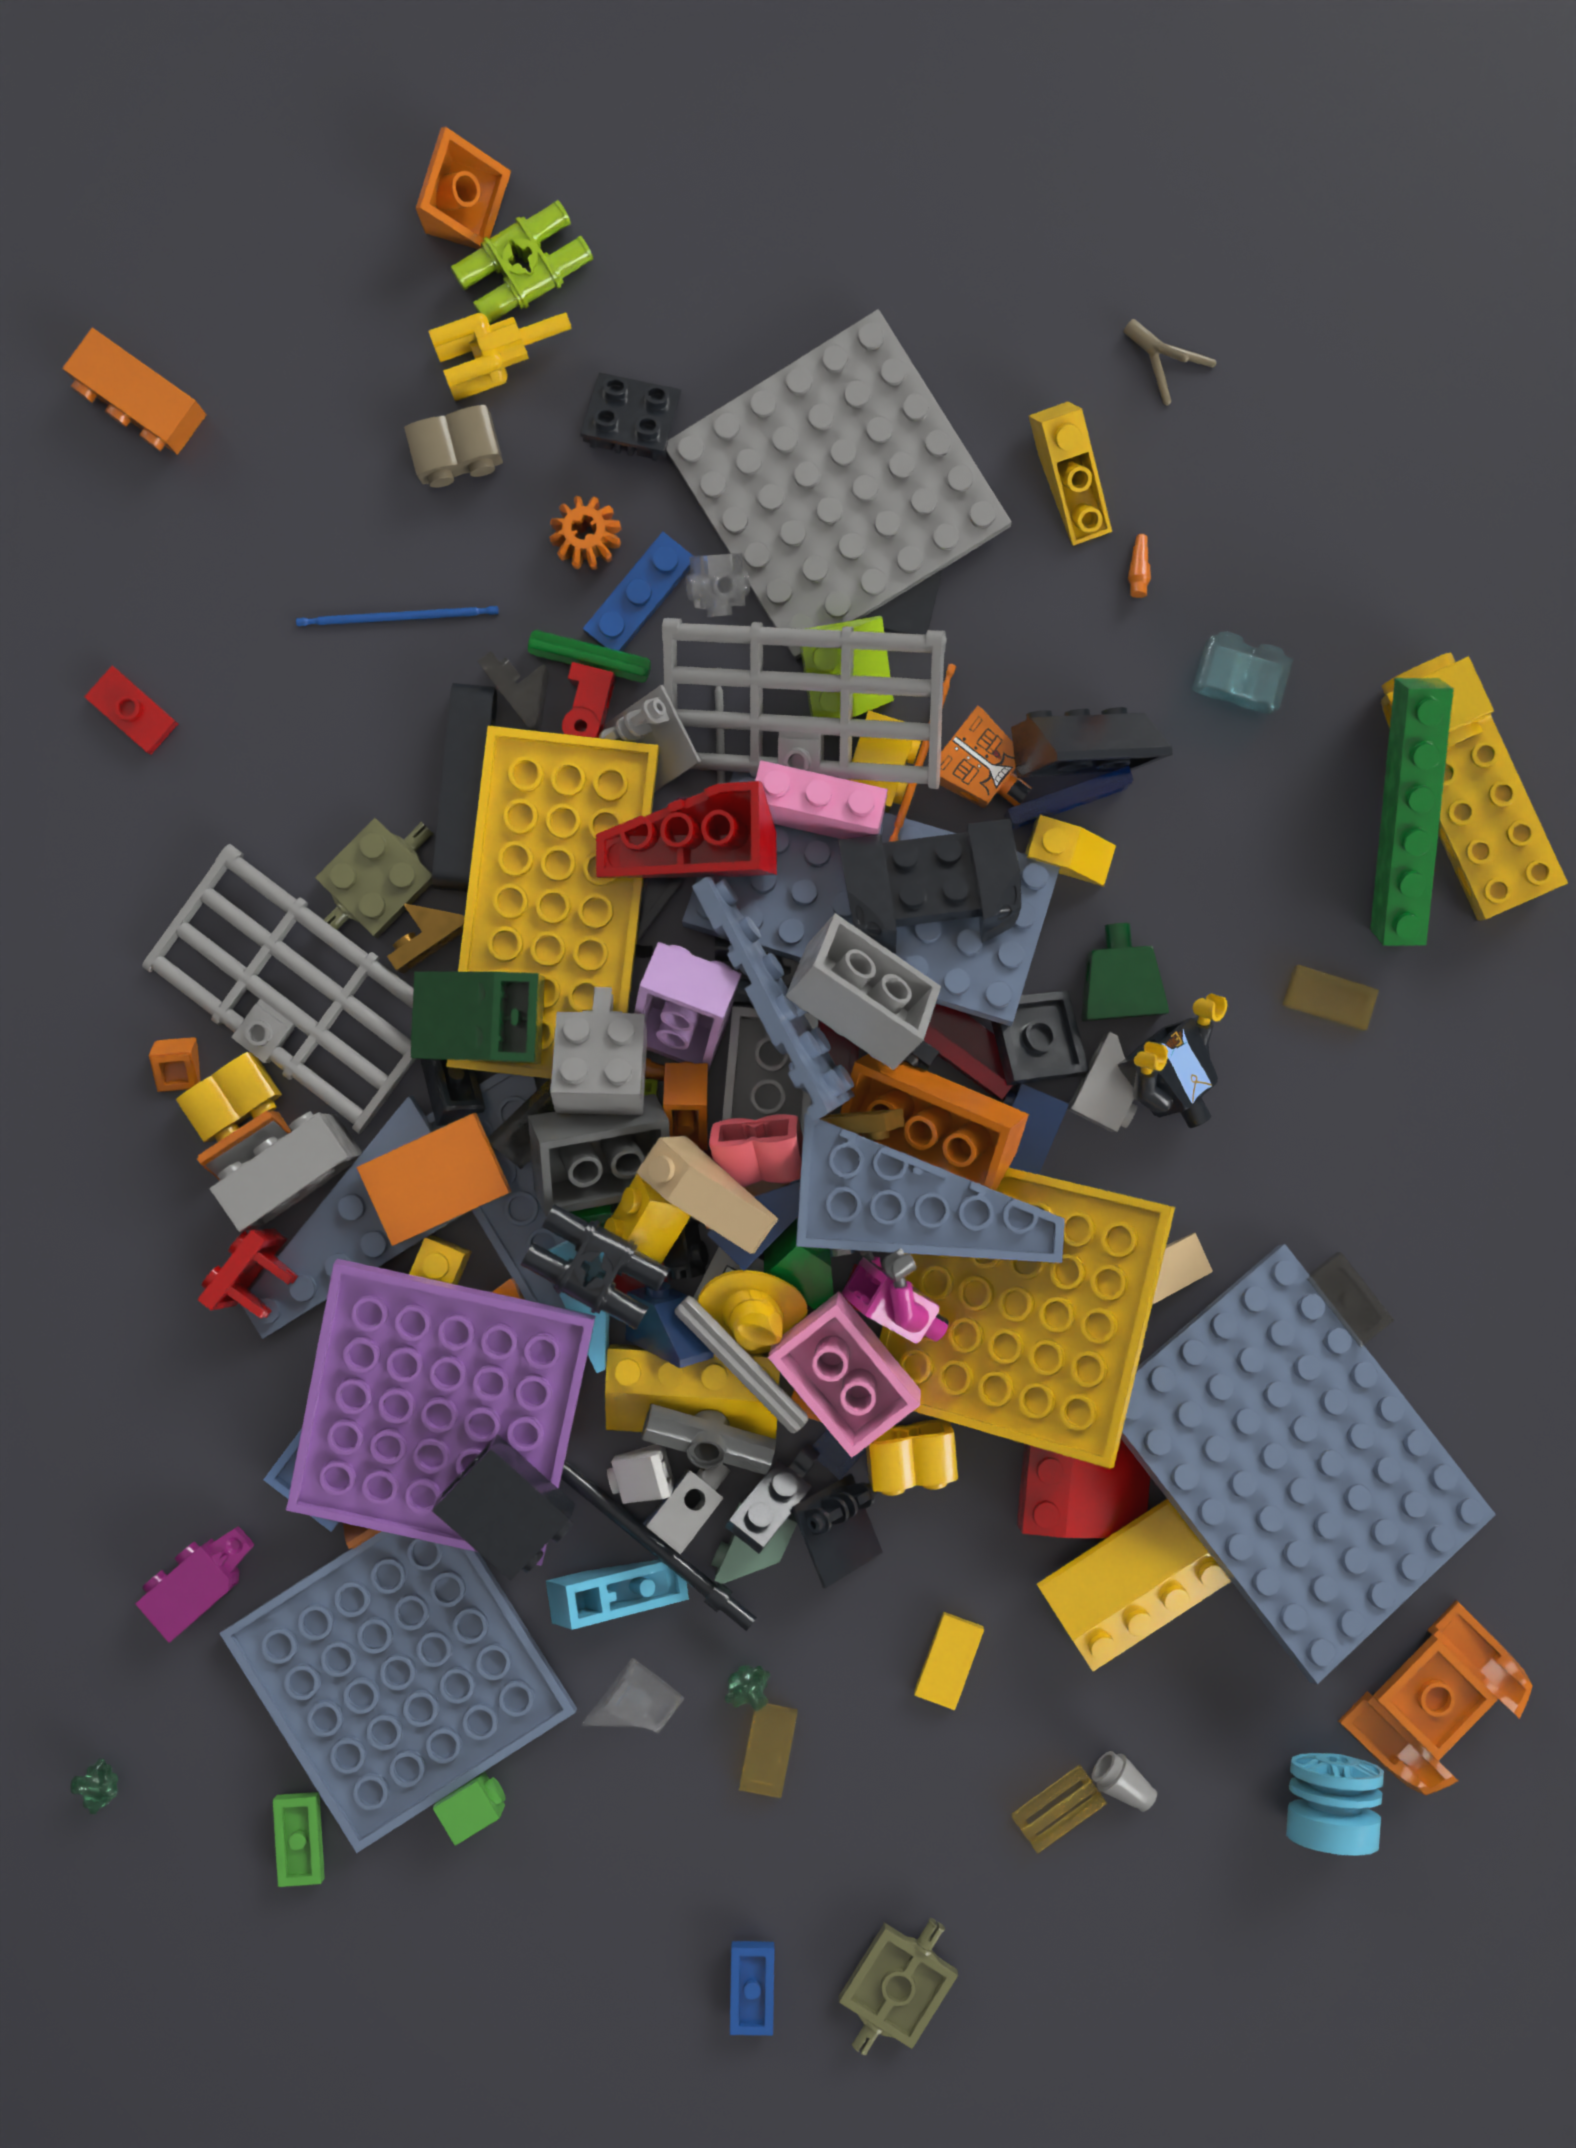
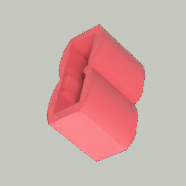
(758, 1148)

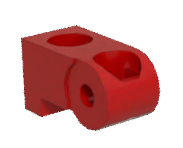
(590, 702)

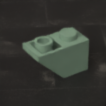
(739, 1559)

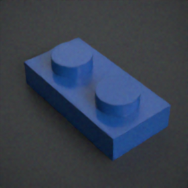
(752, 1988)

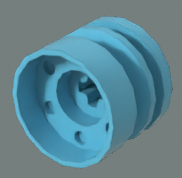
(1335, 1804)

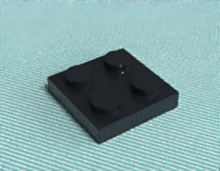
(1041, 1041)

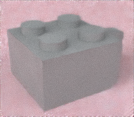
(599, 1060)

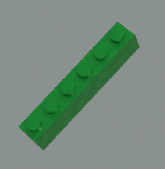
(1411, 810)

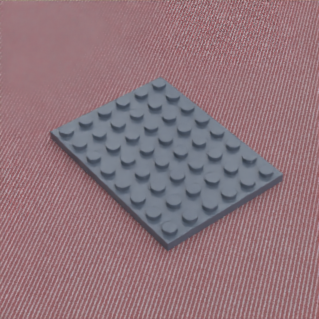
(1298, 1463)

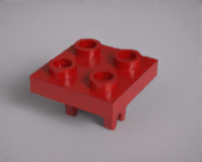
(249, 1257)

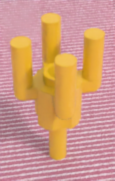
(492, 347)

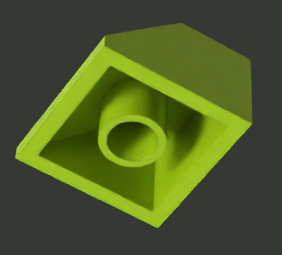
(829, 662)

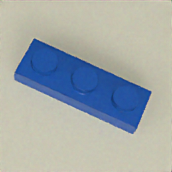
(639, 594)

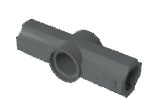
(708, 1439)

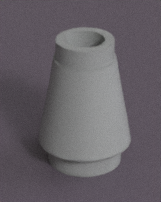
(1121, 1780)

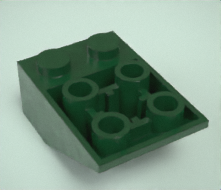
(478, 1016)

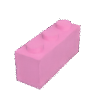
(821, 802)

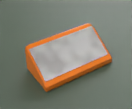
(242, 1142)

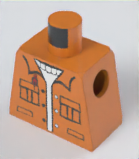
(981, 763)

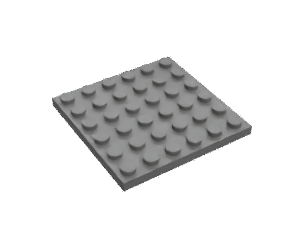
(838, 481)

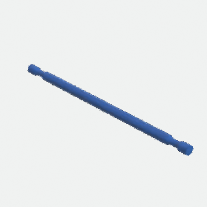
(393, 616)

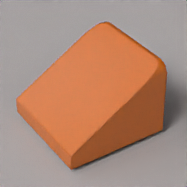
(175, 1064)

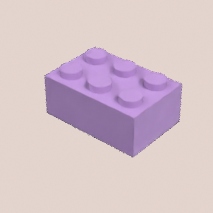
(685, 1004)

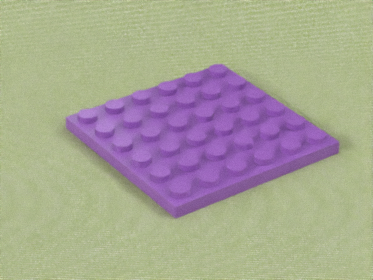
(418, 1384)

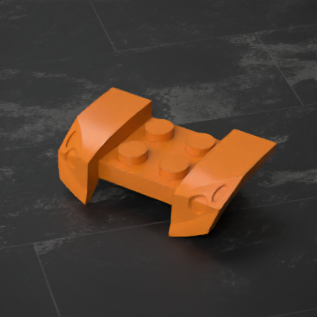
(1437, 1700)

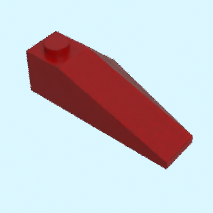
(709, 834)

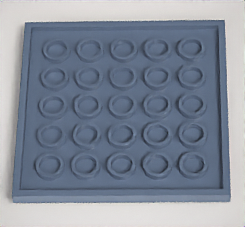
(397, 1678)

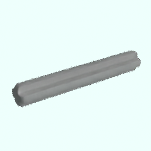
(741, 1364)

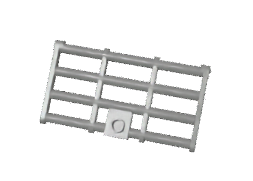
(802, 736)
(274, 1015)

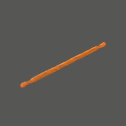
(919, 762)

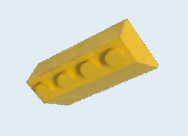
(641, 1379)
(1132, 1584)

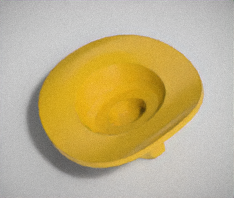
(753, 1307)

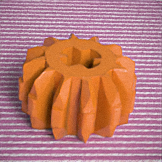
(577, 521)

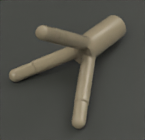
(1154, 347)

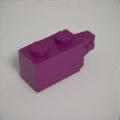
(195, 1584)

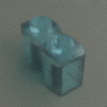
(1242, 673)

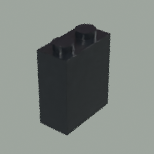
(505, 1508)

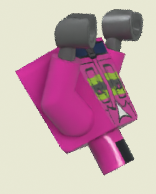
(893, 1300)

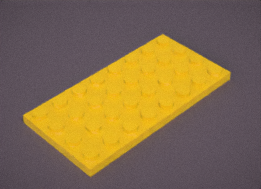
(535, 877)

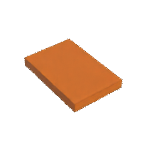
(434, 1179)

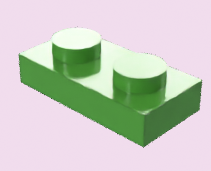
(298, 1839)

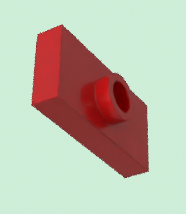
(131, 710)

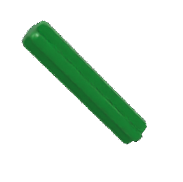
(571, 650)

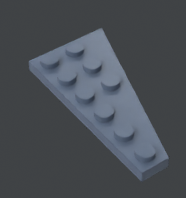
(783, 1020)

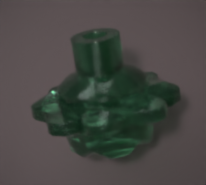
(748, 1687)
(97, 1786)

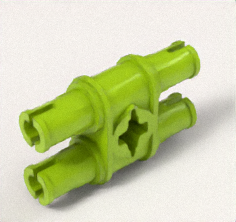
(524, 240)

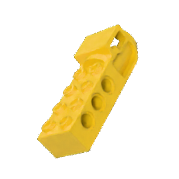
(1484, 806)

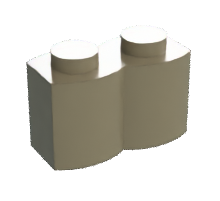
(454, 445)

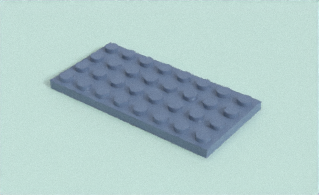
(811, 888)

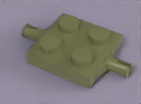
(376, 877)
(898, 1986)

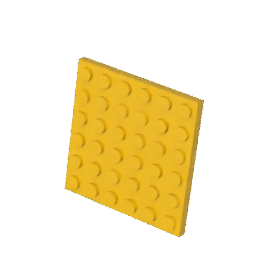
(1044, 1344)

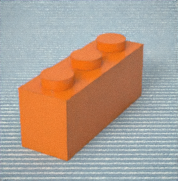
(133, 393)

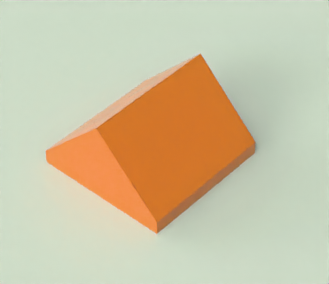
(461, 191)

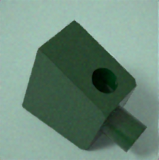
(1122, 979)

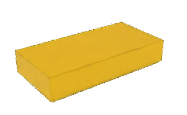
(949, 1660)

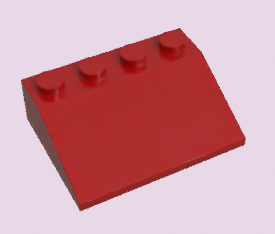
(1078, 1497)

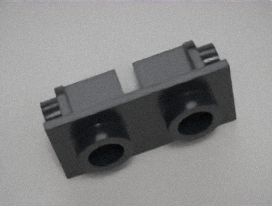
(687, 1253)

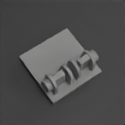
(657, 723)

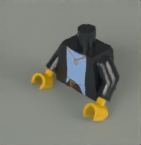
(1175, 1065)

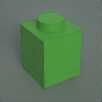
(471, 1807)

